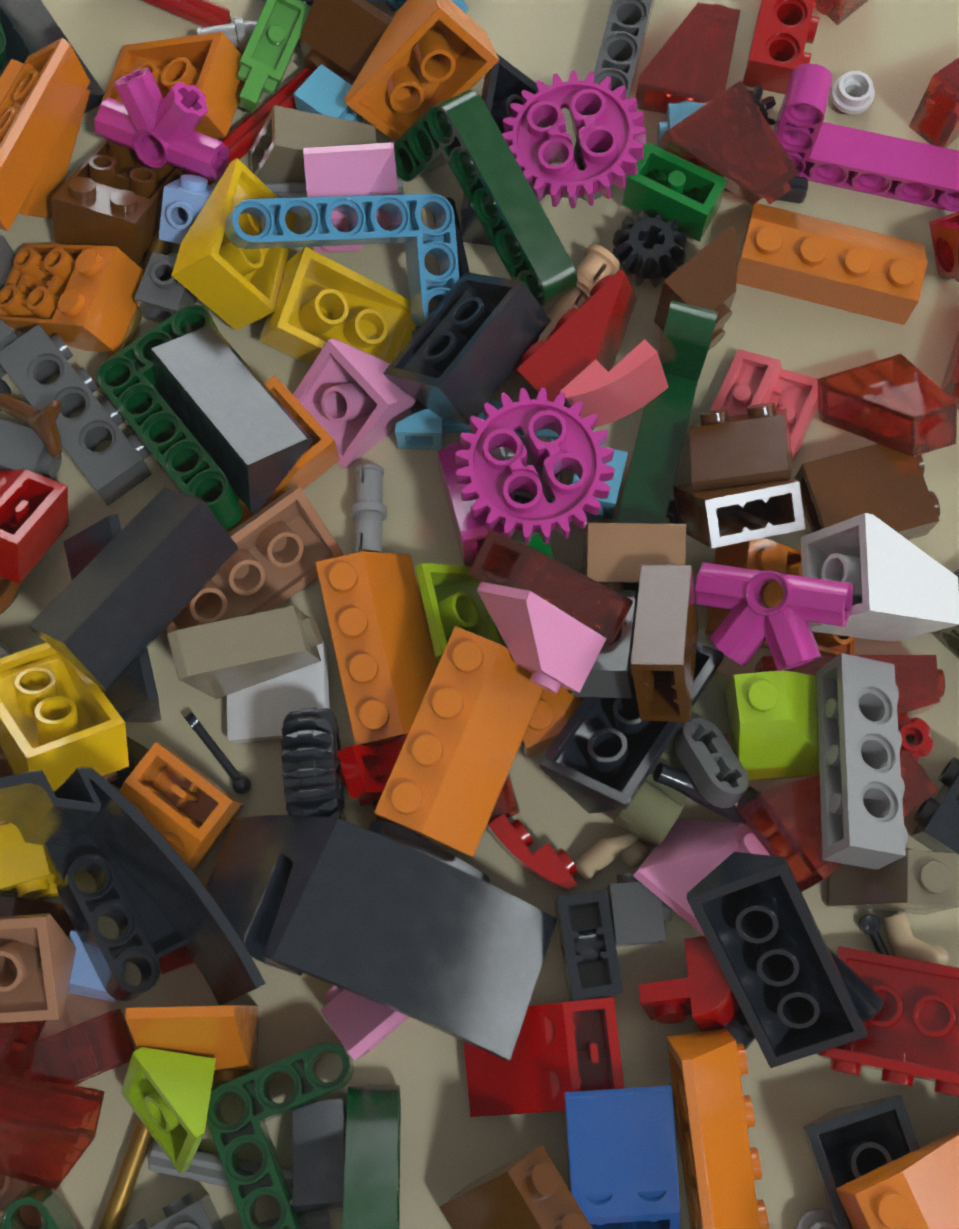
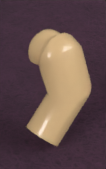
(607, 850)
(907, 946)

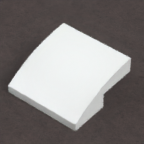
(260, 709)

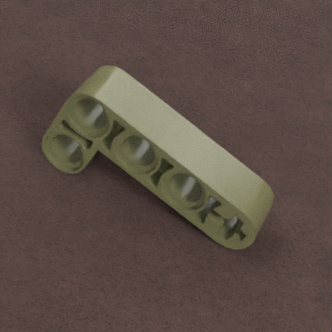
(657, 805)

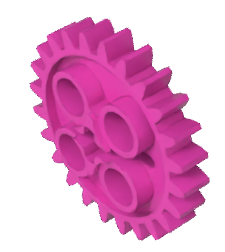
(611, 128)
(494, 480)

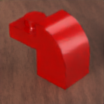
(368, 768)
(702, 994)

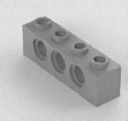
(860, 763)

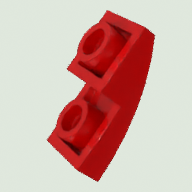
(544, 864)

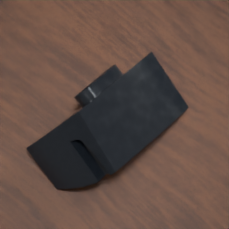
(137, 881)
(384, 921)

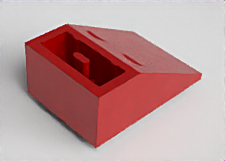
(582, 337)
(30, 520)
(556, 1052)

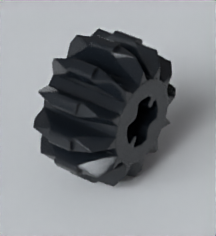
(654, 233)

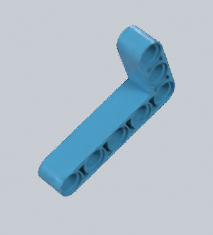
(362, 231)

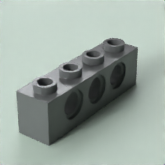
(110, 472)

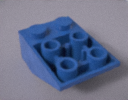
(623, 1157)

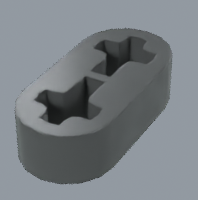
(711, 763)

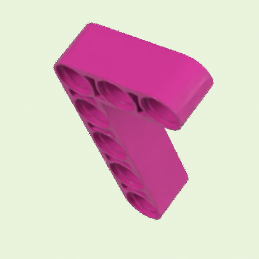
(858, 157)

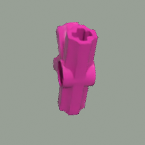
(161, 128)
(783, 626)

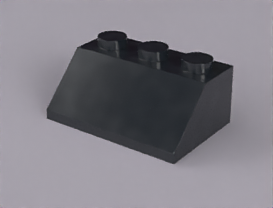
(469, 345)

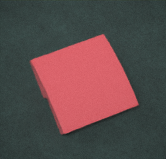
(762, 380)
(622, 389)

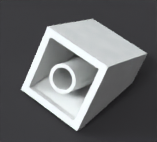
(895, 584)

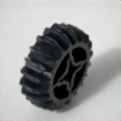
(312, 764)

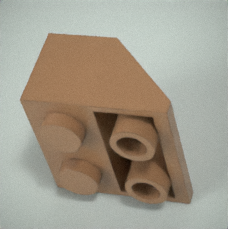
(618, 550)

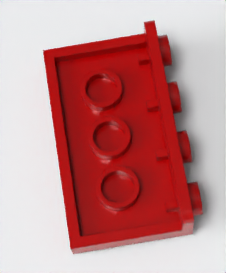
(916, 1027)

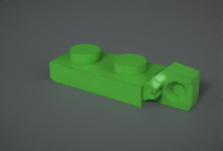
(270, 49)

